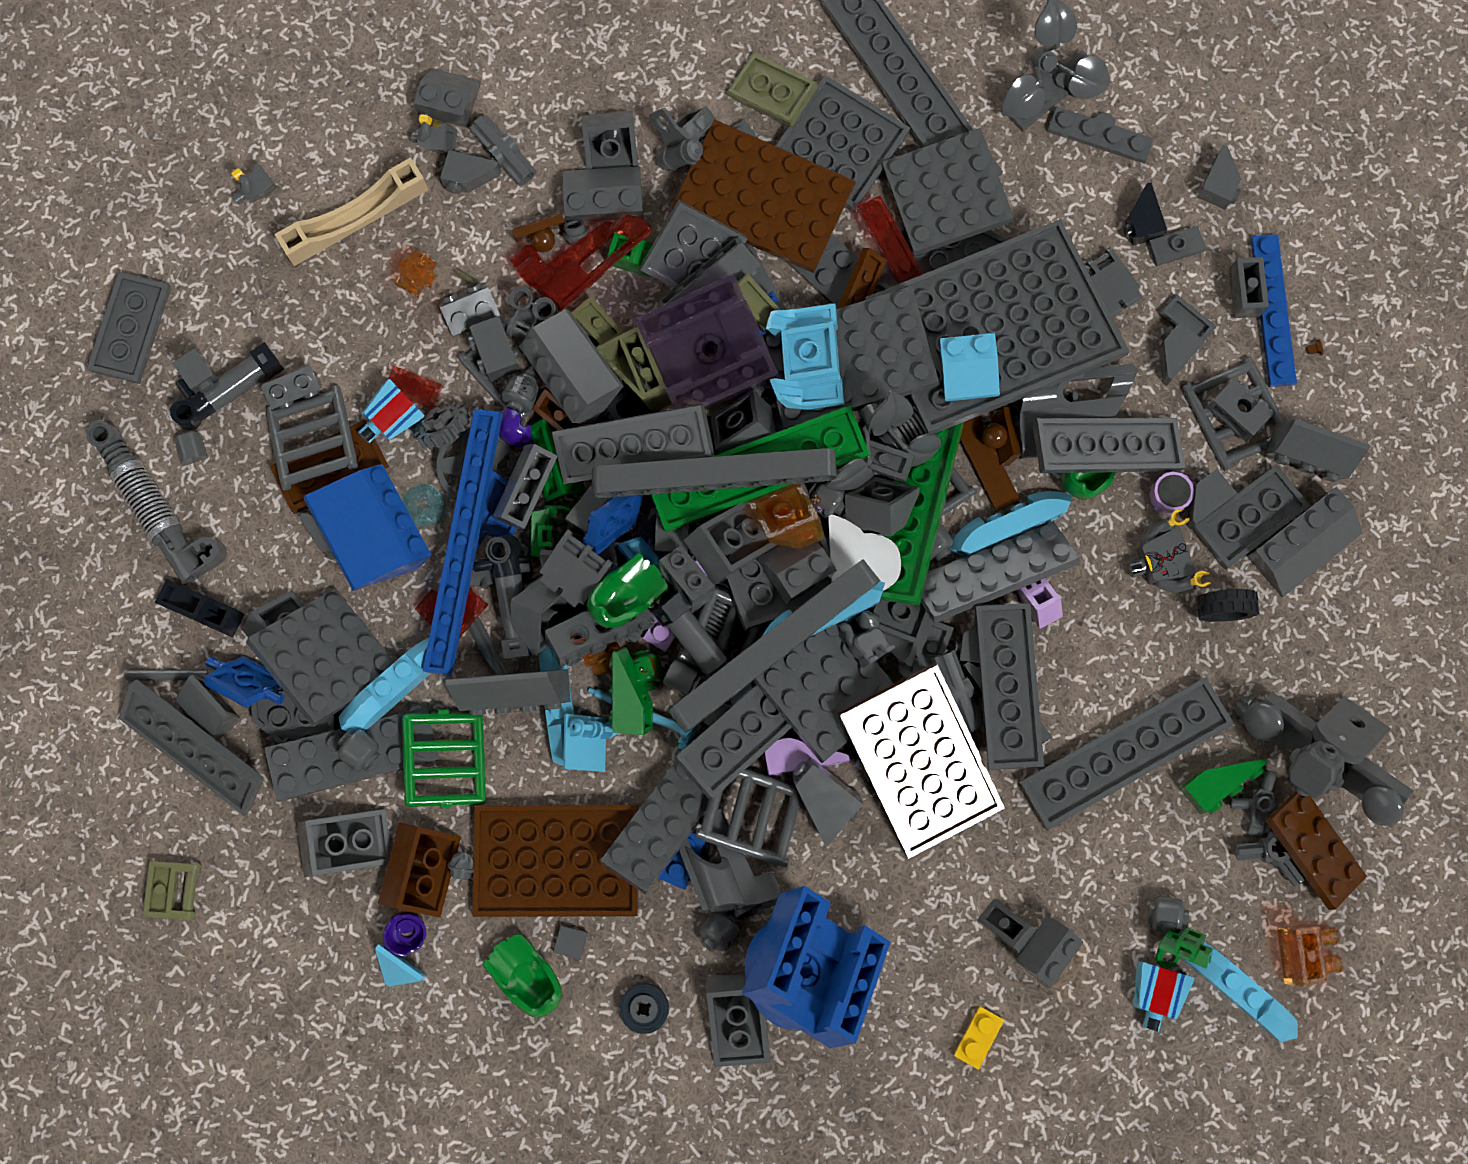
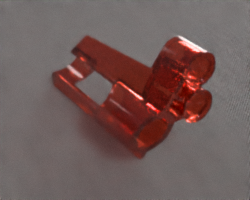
(564, 277)

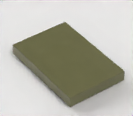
(772, 89)

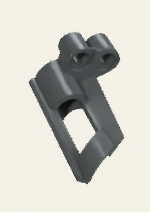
(1052, 403)
(730, 882)

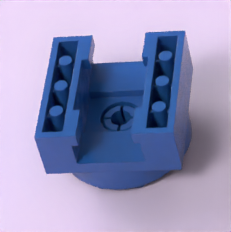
(812, 971)

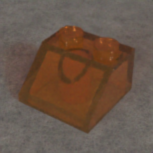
(788, 517)

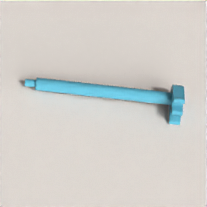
(685, 738)

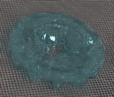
(434, 500)

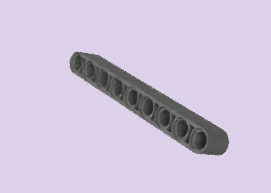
(714, 473)
(774, 645)

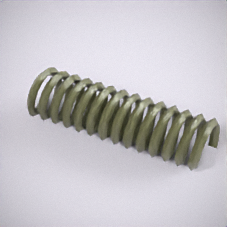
(462, 272)

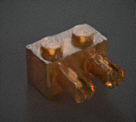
(1304, 956)

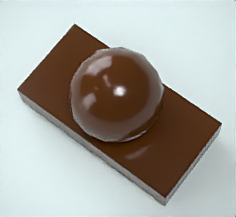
(540, 232)
(1003, 436)

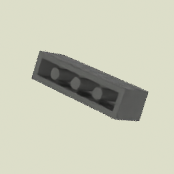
(732, 258)

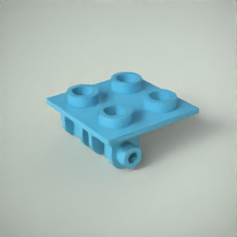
(585, 742)

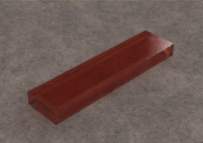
(889, 240)

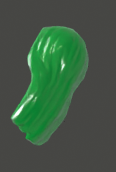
(1086, 485)
(626, 592)
(524, 976)

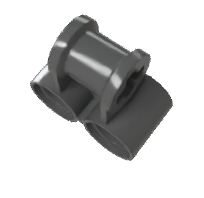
(527, 315)

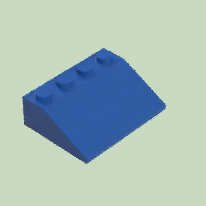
(368, 527)

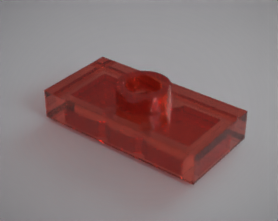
(416, 388)

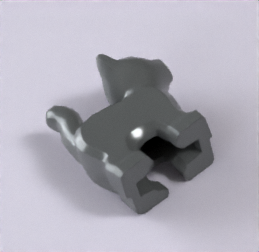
(870, 640)

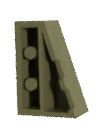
(636, 368)

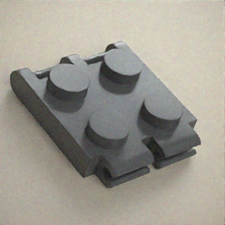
(1113, 282)
(573, 569)

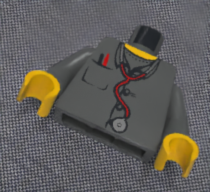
(1166, 558)

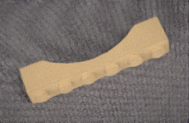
(313, 235)

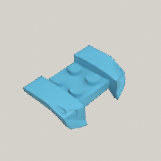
(808, 357)

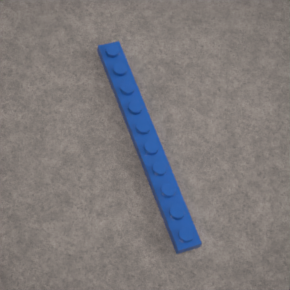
(462, 542)

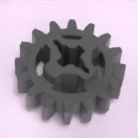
(442, 425)

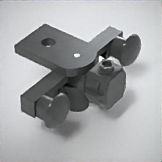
(1332, 753)

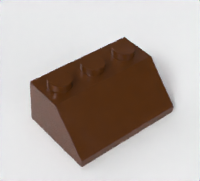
(418, 870)

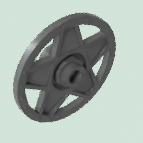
(454, 464)

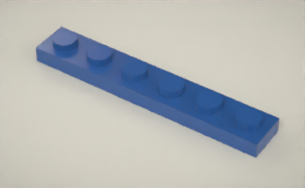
(1275, 319)

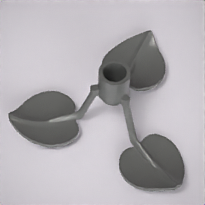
(1088, 80)
(879, 419)

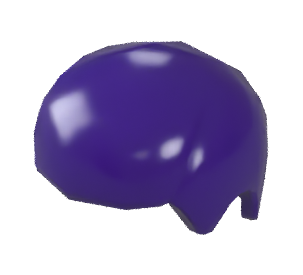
(512, 431)
(404, 923)

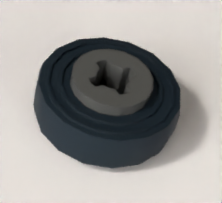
(651, 1002)

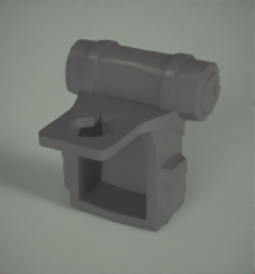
(682, 138)

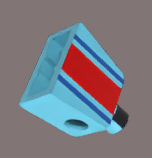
(388, 413)
(1160, 993)

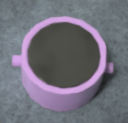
(1171, 492)

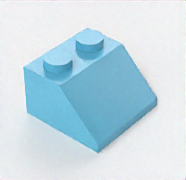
(969, 367)

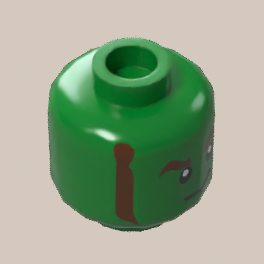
(648, 669)

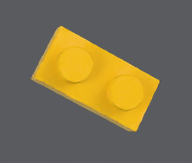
(978, 1037)

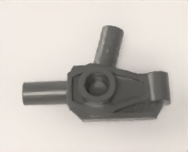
(1261, 805)

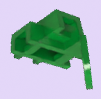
(543, 520)
(1184, 947)

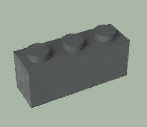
(524, 486)

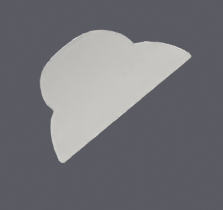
(851, 545)

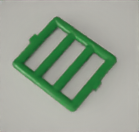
(412, 773)

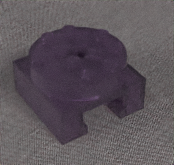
(684, 327)

